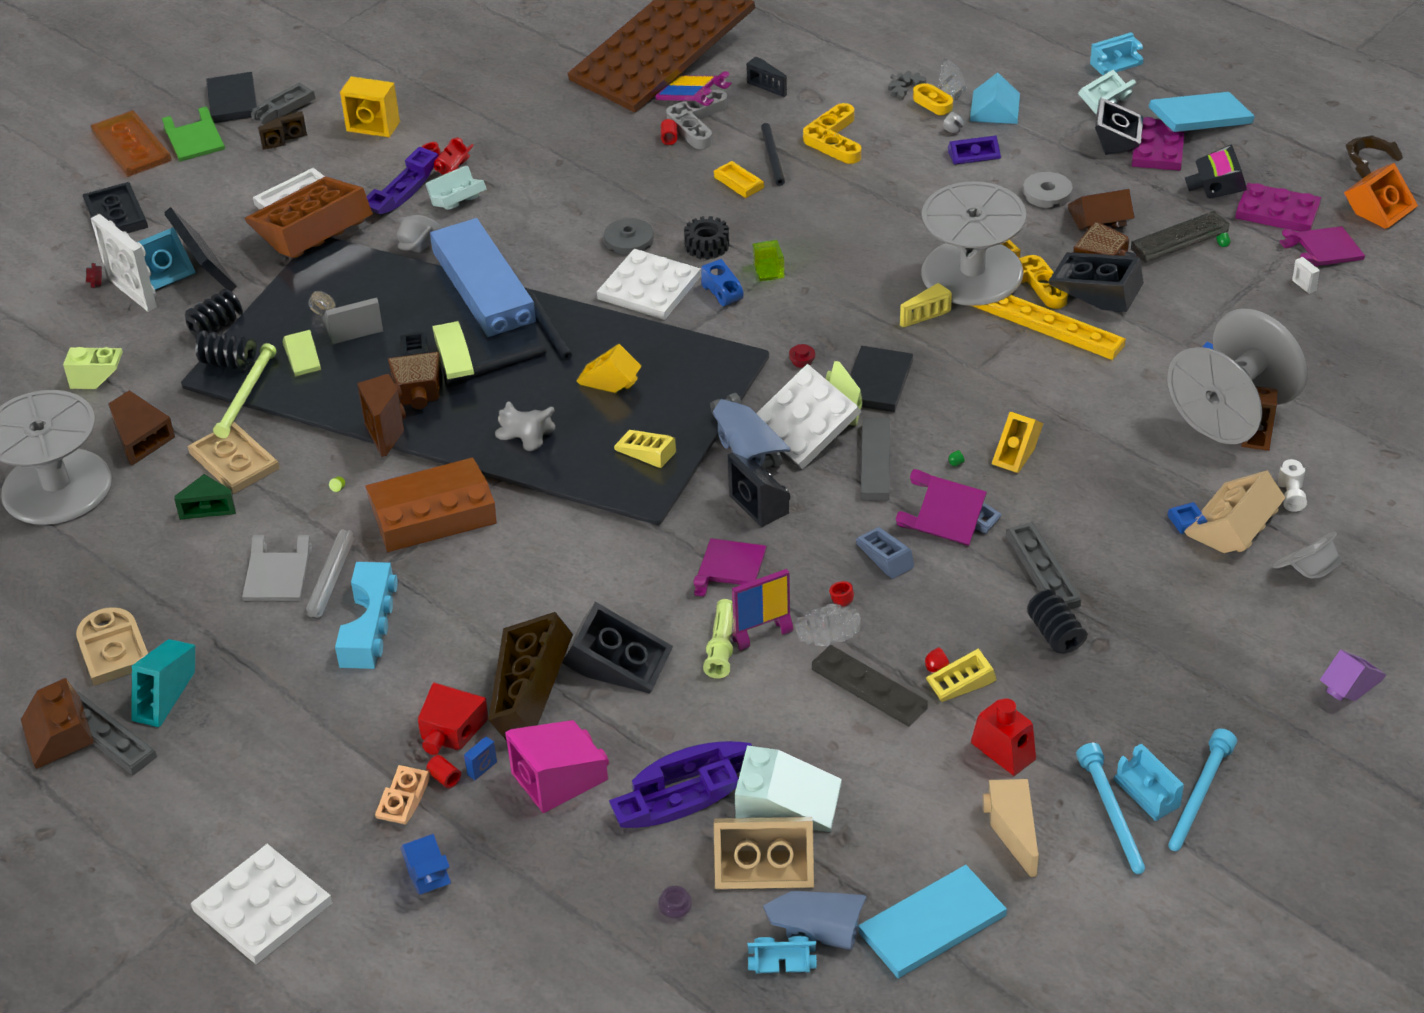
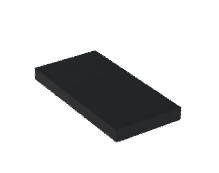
(200, 249)

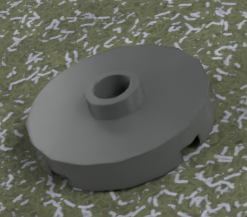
(628, 235)

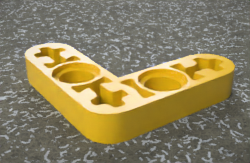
(820, 135)
(1036, 270)

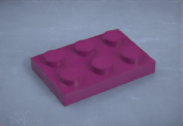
(1159, 146)
(1278, 207)

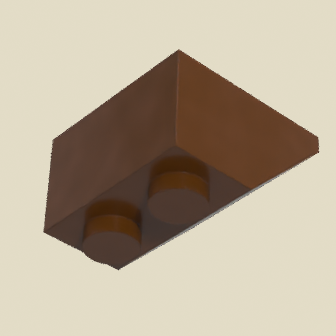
(1106, 208)
(382, 411)
(55, 723)

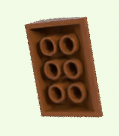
(311, 215)
(431, 504)

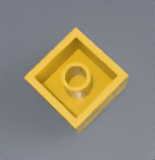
(370, 106)

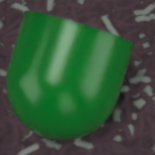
(1223, 240)
(956, 458)

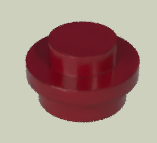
(94, 275)
(802, 355)

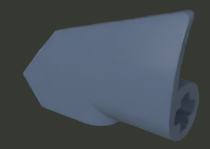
(746, 432)
(818, 916)

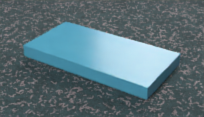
(1201, 111)
(932, 921)

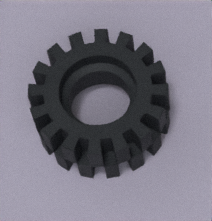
(706, 237)

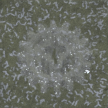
(828, 625)

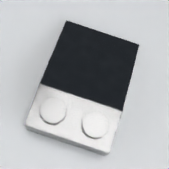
(1100, 279)
(616, 651)

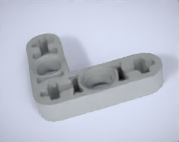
(688, 114)

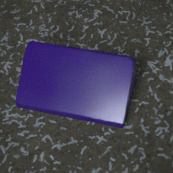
(974, 150)

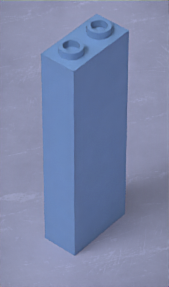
(483, 277)

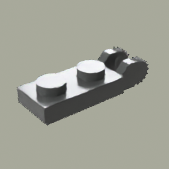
(283, 103)

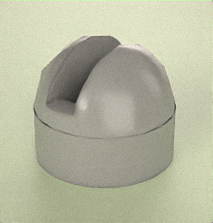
(952, 122)

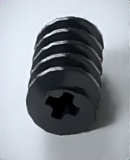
(213, 312)
(225, 351)
(1056, 621)

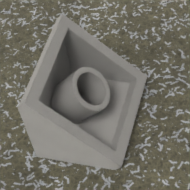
(353, 321)

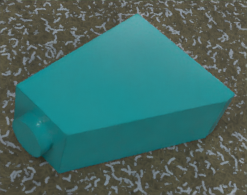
(160, 680)

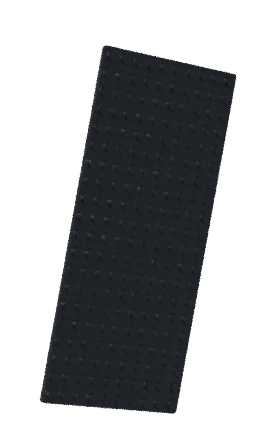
(576, 461)

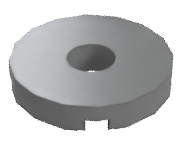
(1047, 189)

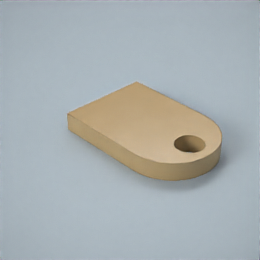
(112, 647)

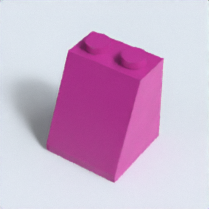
(555, 762)

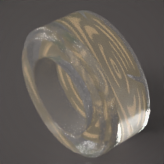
(320, 302)

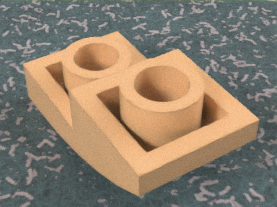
(403, 796)

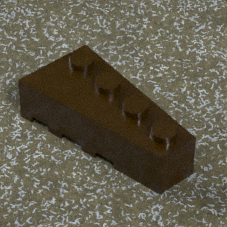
(527, 671)

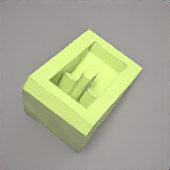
(301, 352)

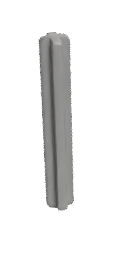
(330, 573)

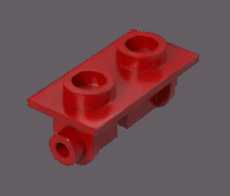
(453, 155)

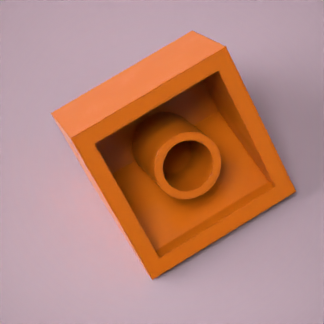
(1381, 197)

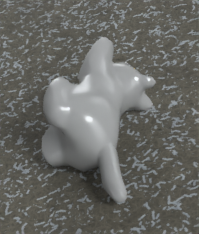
(528, 425)

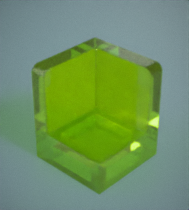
(768, 260)

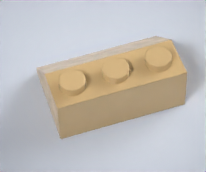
(1238, 513)
(763, 852)

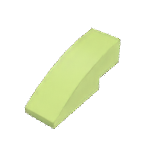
(452, 350)

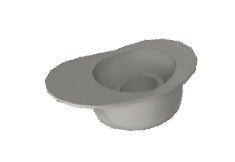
(415, 232)
(1314, 560)

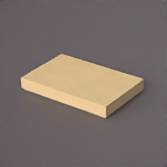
(234, 459)

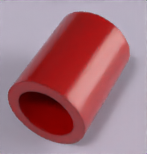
(668, 131)
(443, 771)

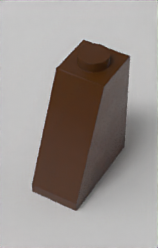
(139, 426)

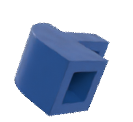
(425, 864)

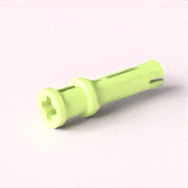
(719, 647)

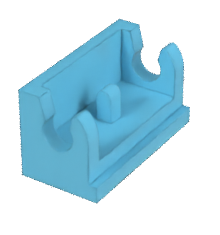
(1116, 54)
(1149, 783)

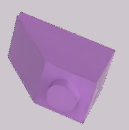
(1350, 676)

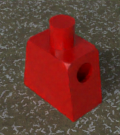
(450, 718)
(1005, 736)

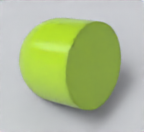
(337, 484)

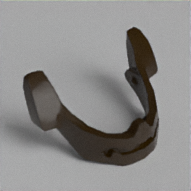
(1372, 142)

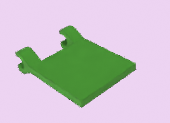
(195, 138)

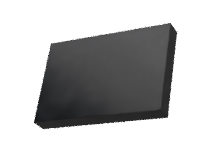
(231, 97)
(118, 205)
(881, 376)

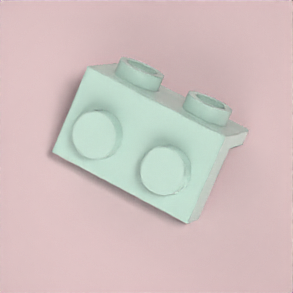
(1108, 87)
(454, 187)

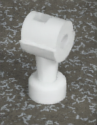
(1291, 477)

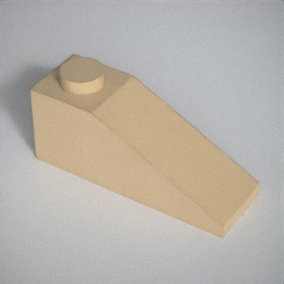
(1012, 819)

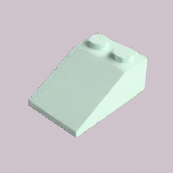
(784, 786)

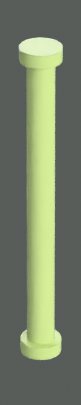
(222, 428)

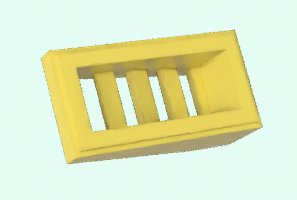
(926, 305)
(653, 447)
(963, 665)

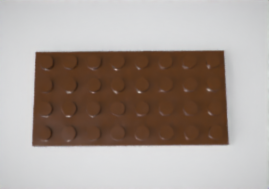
(656, 48)

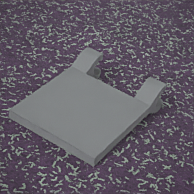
(276, 574)

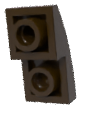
(278, 130)

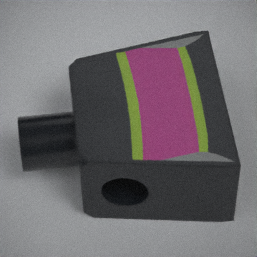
(1218, 174)

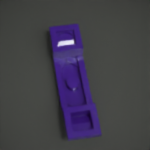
(406, 184)
(686, 764)
(678, 800)

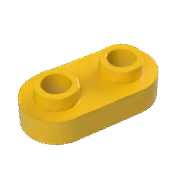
(933, 99)

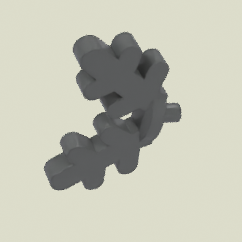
(899, 82)

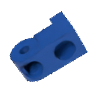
(724, 285)

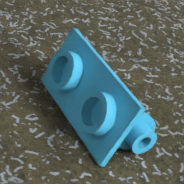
(770, 952)

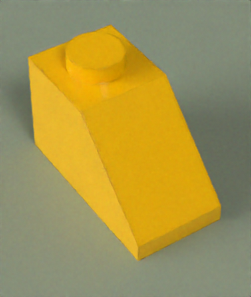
(611, 371)
(1017, 442)

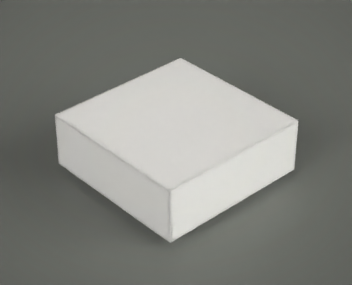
(1305, 275)

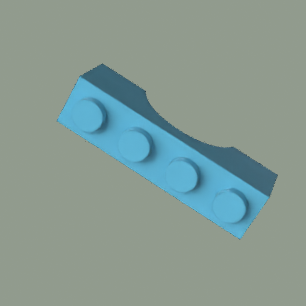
(361, 640)

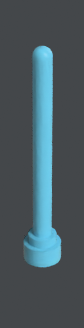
(1221, 744)
(1091, 758)

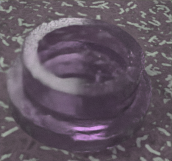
(675, 902)

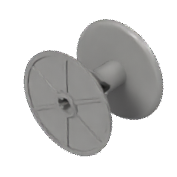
(973, 225)
(1218, 387)
(51, 473)

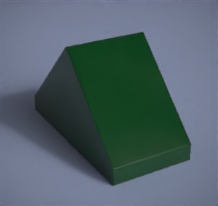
(204, 499)

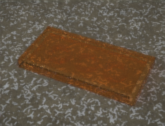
(130, 143)

